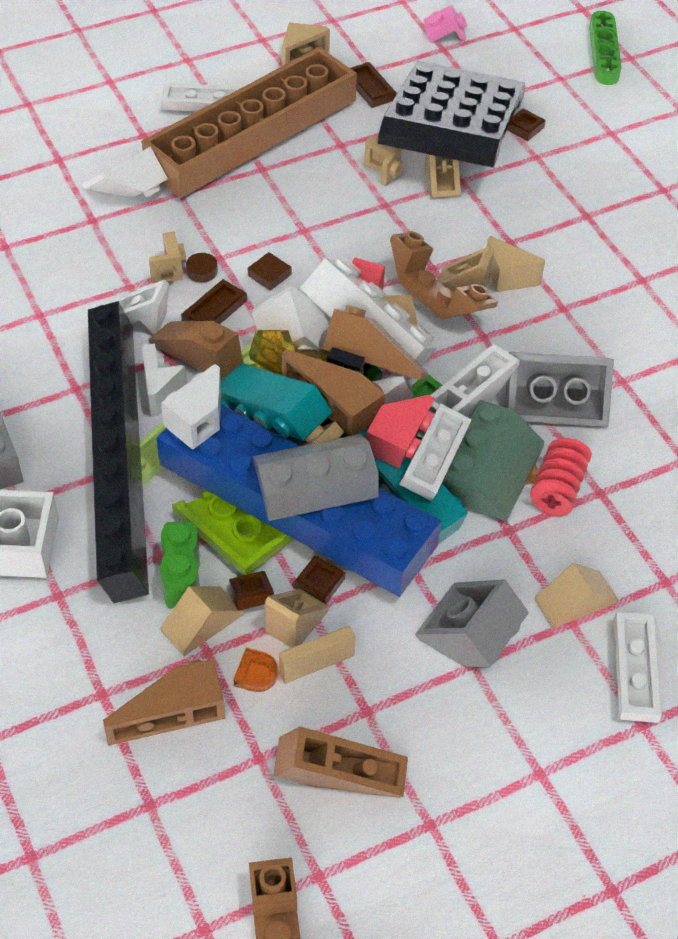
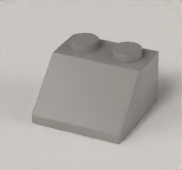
(474, 622)

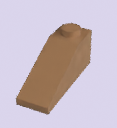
(364, 337)
(200, 344)
(347, 392)
(176, 701)
(339, 764)

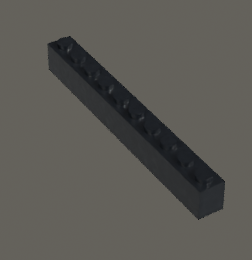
(116, 456)

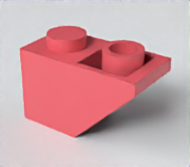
(396, 428)

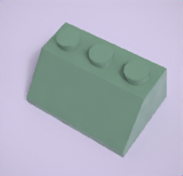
(493, 461)

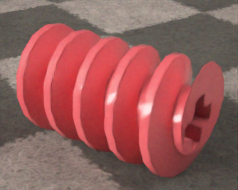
(560, 476)

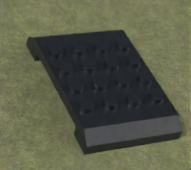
(451, 113)

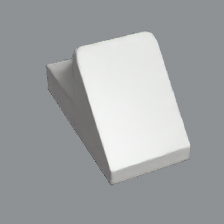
(147, 305)
(160, 379)

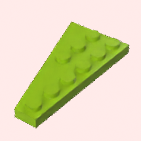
(232, 532)

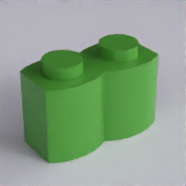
(179, 561)

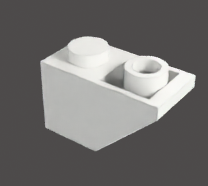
(195, 408)

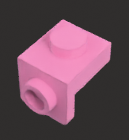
(444, 22)

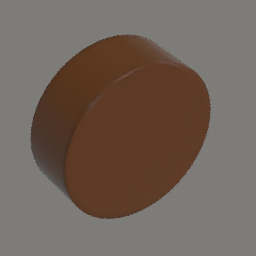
(201, 267)

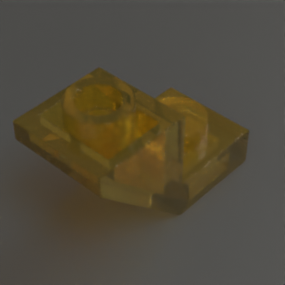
(269, 345)

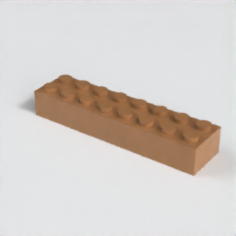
(251, 120)

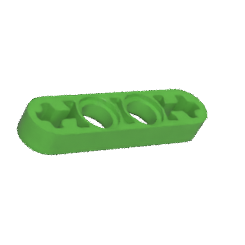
(607, 47)

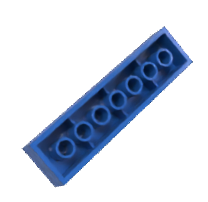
(373, 537)

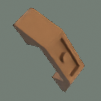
(411, 257)
(274, 899)

